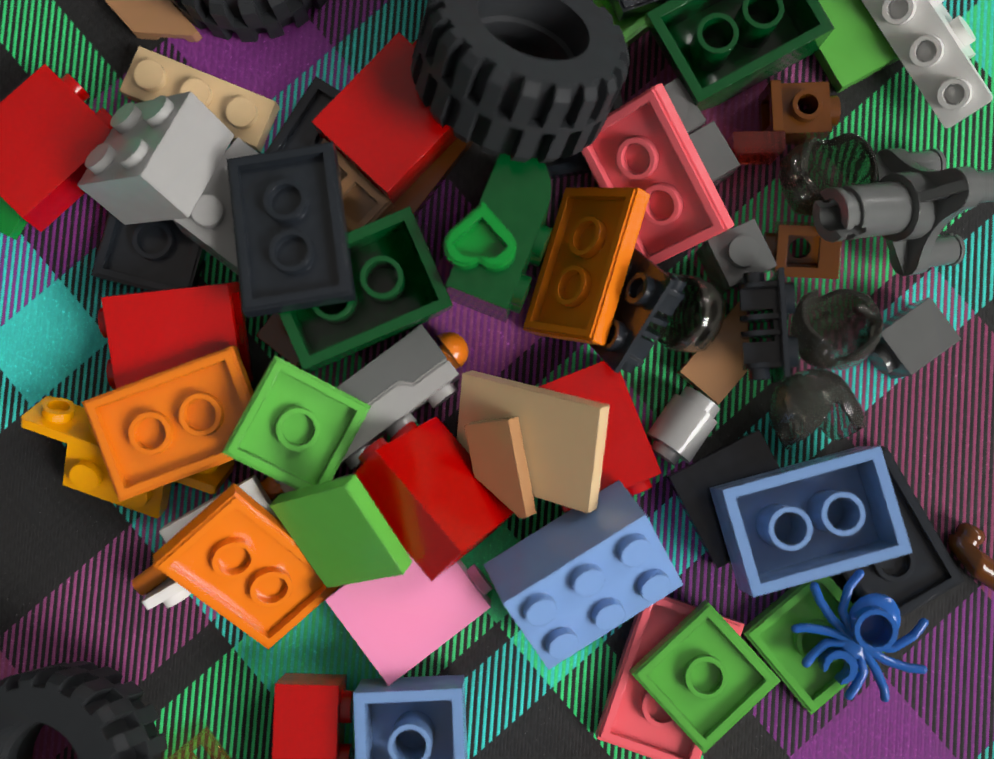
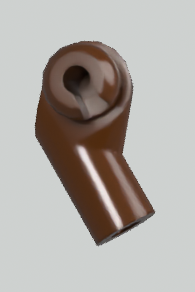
(965, 546)

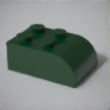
(735, 44)
(520, 200)
(393, 290)

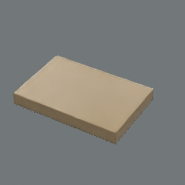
(558, 430)

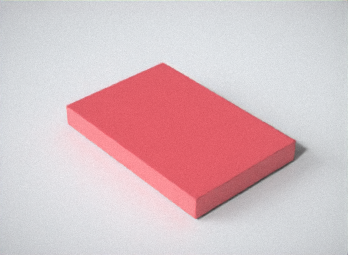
(651, 150)
(630, 713)

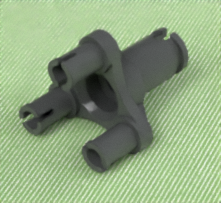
(907, 208)

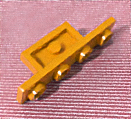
(85, 465)

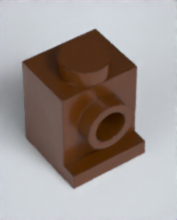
(780, 110)
(819, 260)

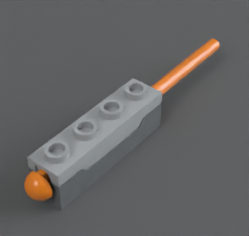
(395, 388)

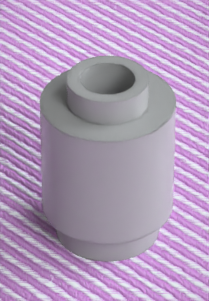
(683, 426)

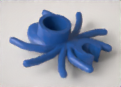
(860, 637)

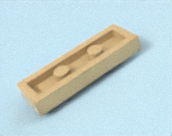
(240, 110)

